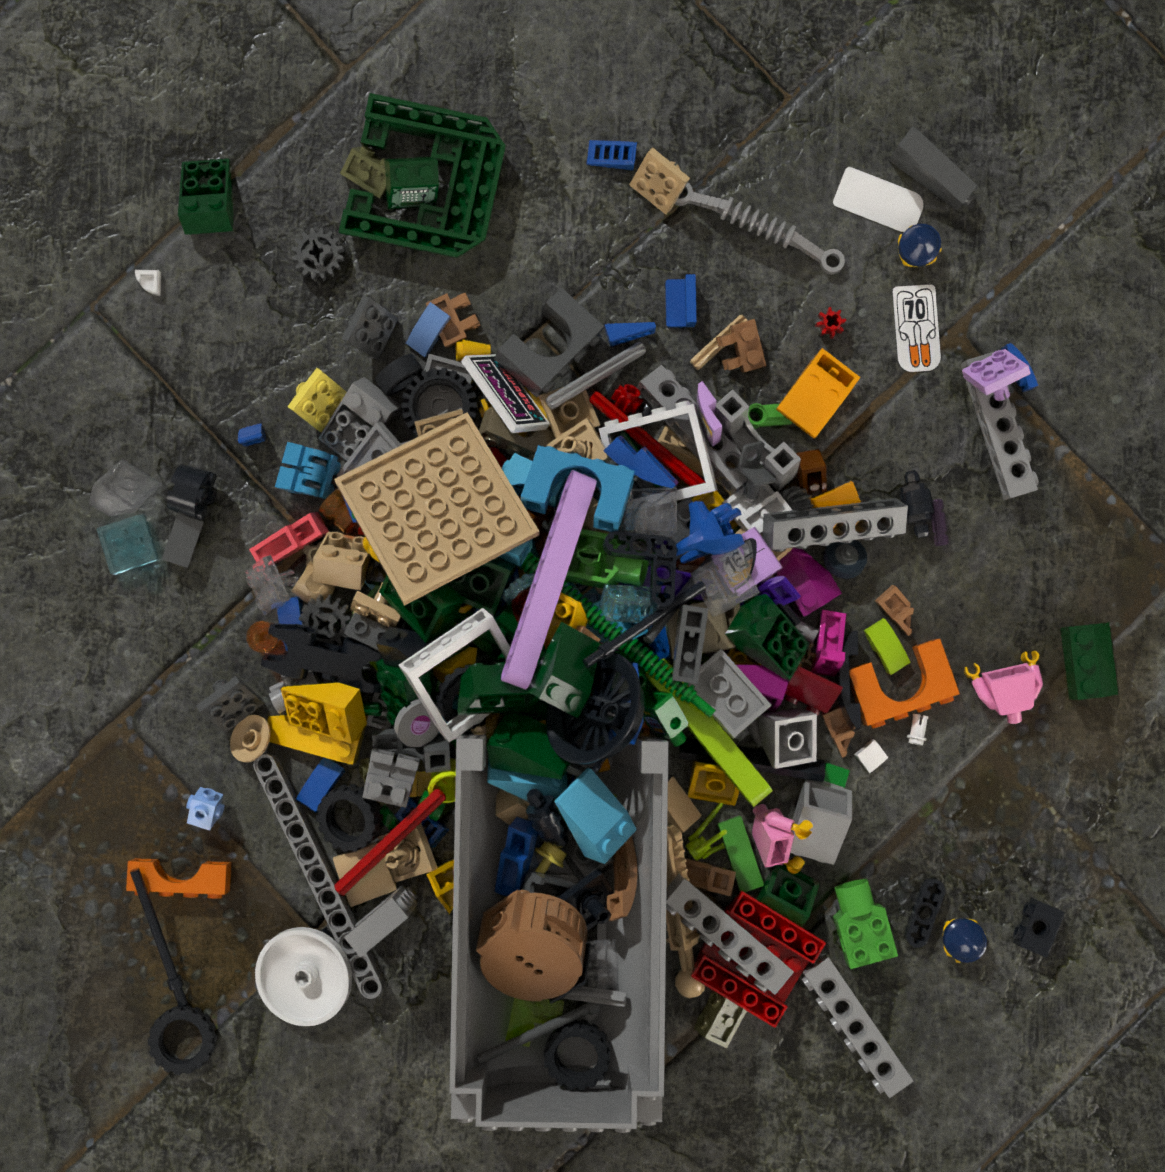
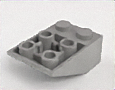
(356, 415)

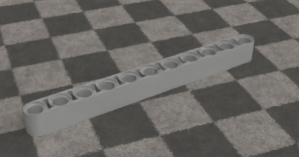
(308, 866)

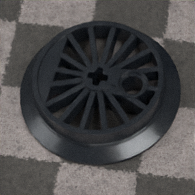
(602, 713)

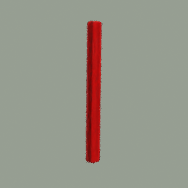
(647, 441)
(390, 841)

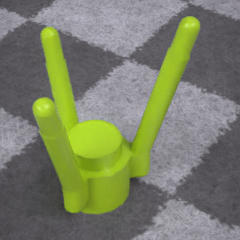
(700, 846)

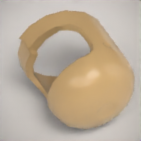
(307, 589)

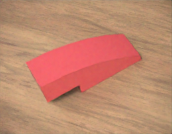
(291, 538)

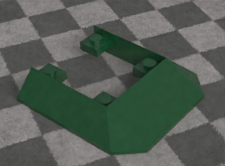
(459, 140)

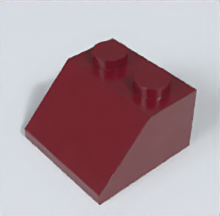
(812, 691)

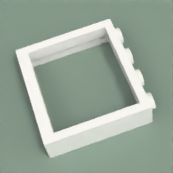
(661, 414)
(439, 651)

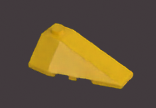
(310, 742)

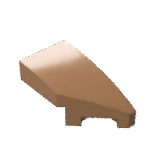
(896, 608)
(838, 729)

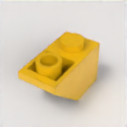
(569, 612)

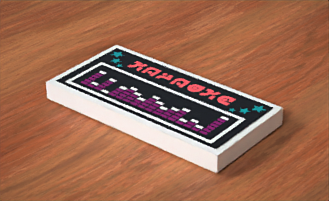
(505, 394)

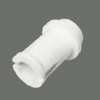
(918, 730)

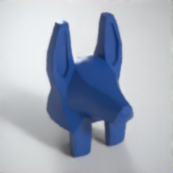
(709, 532)

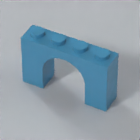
(554, 466)

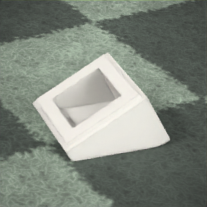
(871, 755)

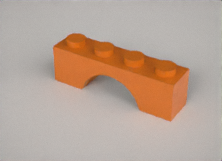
(211, 879)

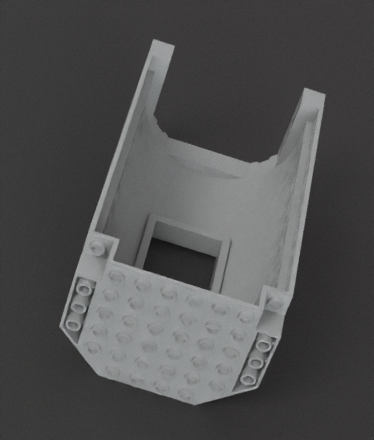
(516, 1085)

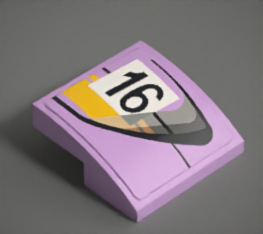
(706, 407)
(757, 556)

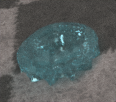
(517, 586)

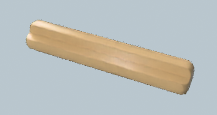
(712, 348)

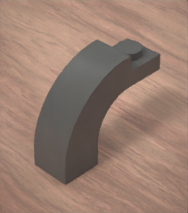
(433, 754)

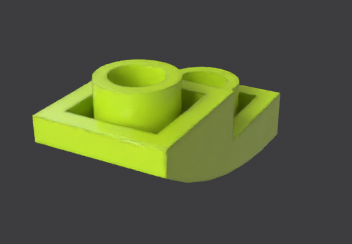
(887, 645)

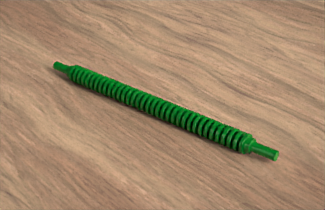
(599, 622)

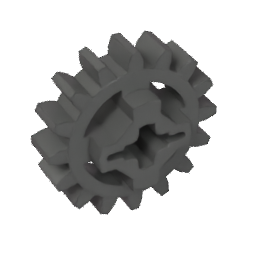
(308, 255)
(326, 610)

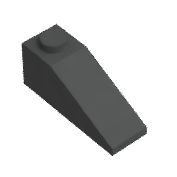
(689, 643)

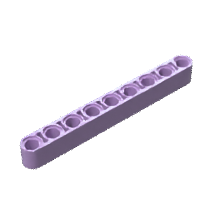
(548, 580)

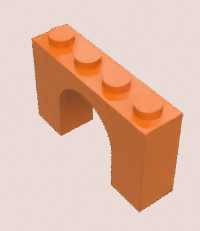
(935, 686)

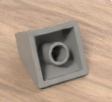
(789, 736)

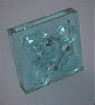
(113, 538)

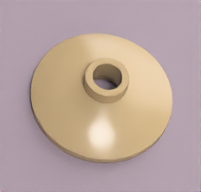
(250, 738)

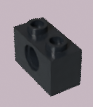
(1042, 940)

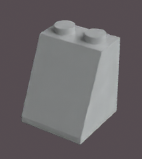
(831, 815)

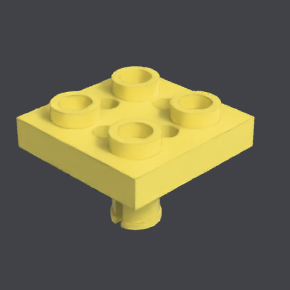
(314, 397)

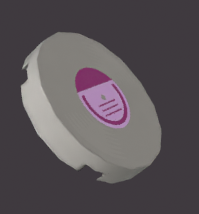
(415, 725)

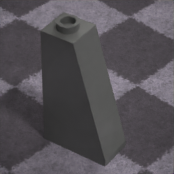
(933, 169)

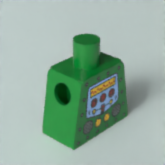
(664, 716)

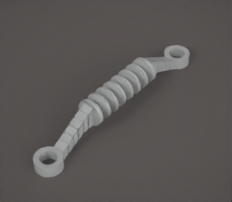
(789, 236)

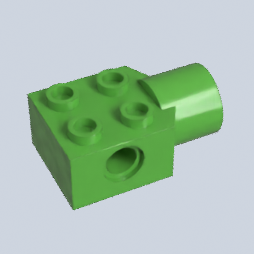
(595, 568)
(862, 925)

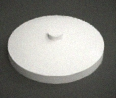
(303, 976)

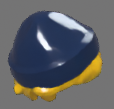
(919, 245)
(964, 940)

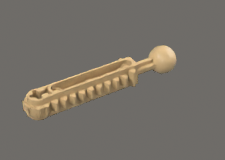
(680, 936)

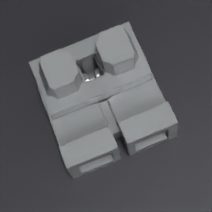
(388, 789)

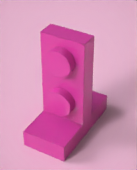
(829, 644)

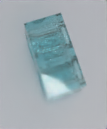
(626, 603)

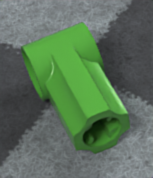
(768, 416)

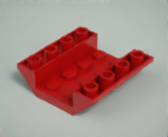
(780, 936)

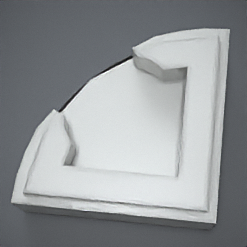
(149, 280)

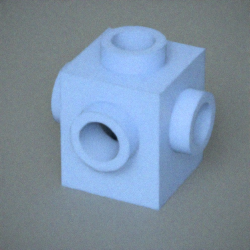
(205, 808)

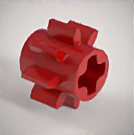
(824, 320)
(627, 398)

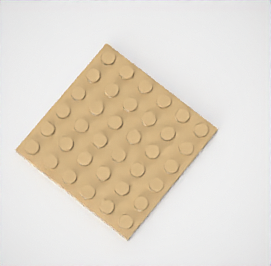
(436, 508)

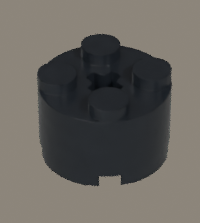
(191, 491)

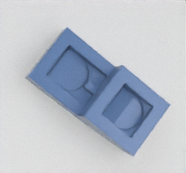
(427, 329)

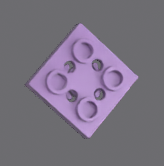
(995, 373)

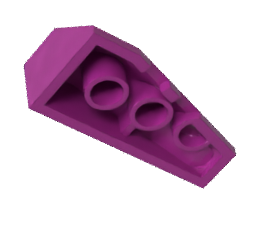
(809, 580)
(767, 682)

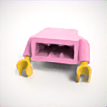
(1009, 688)
(775, 837)

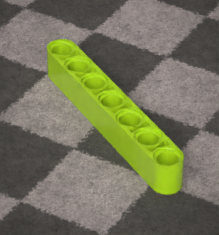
(721, 748)

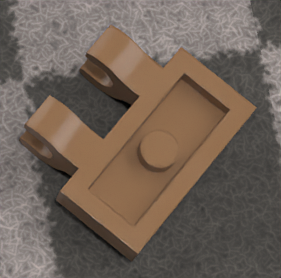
(455, 329)
(747, 347)

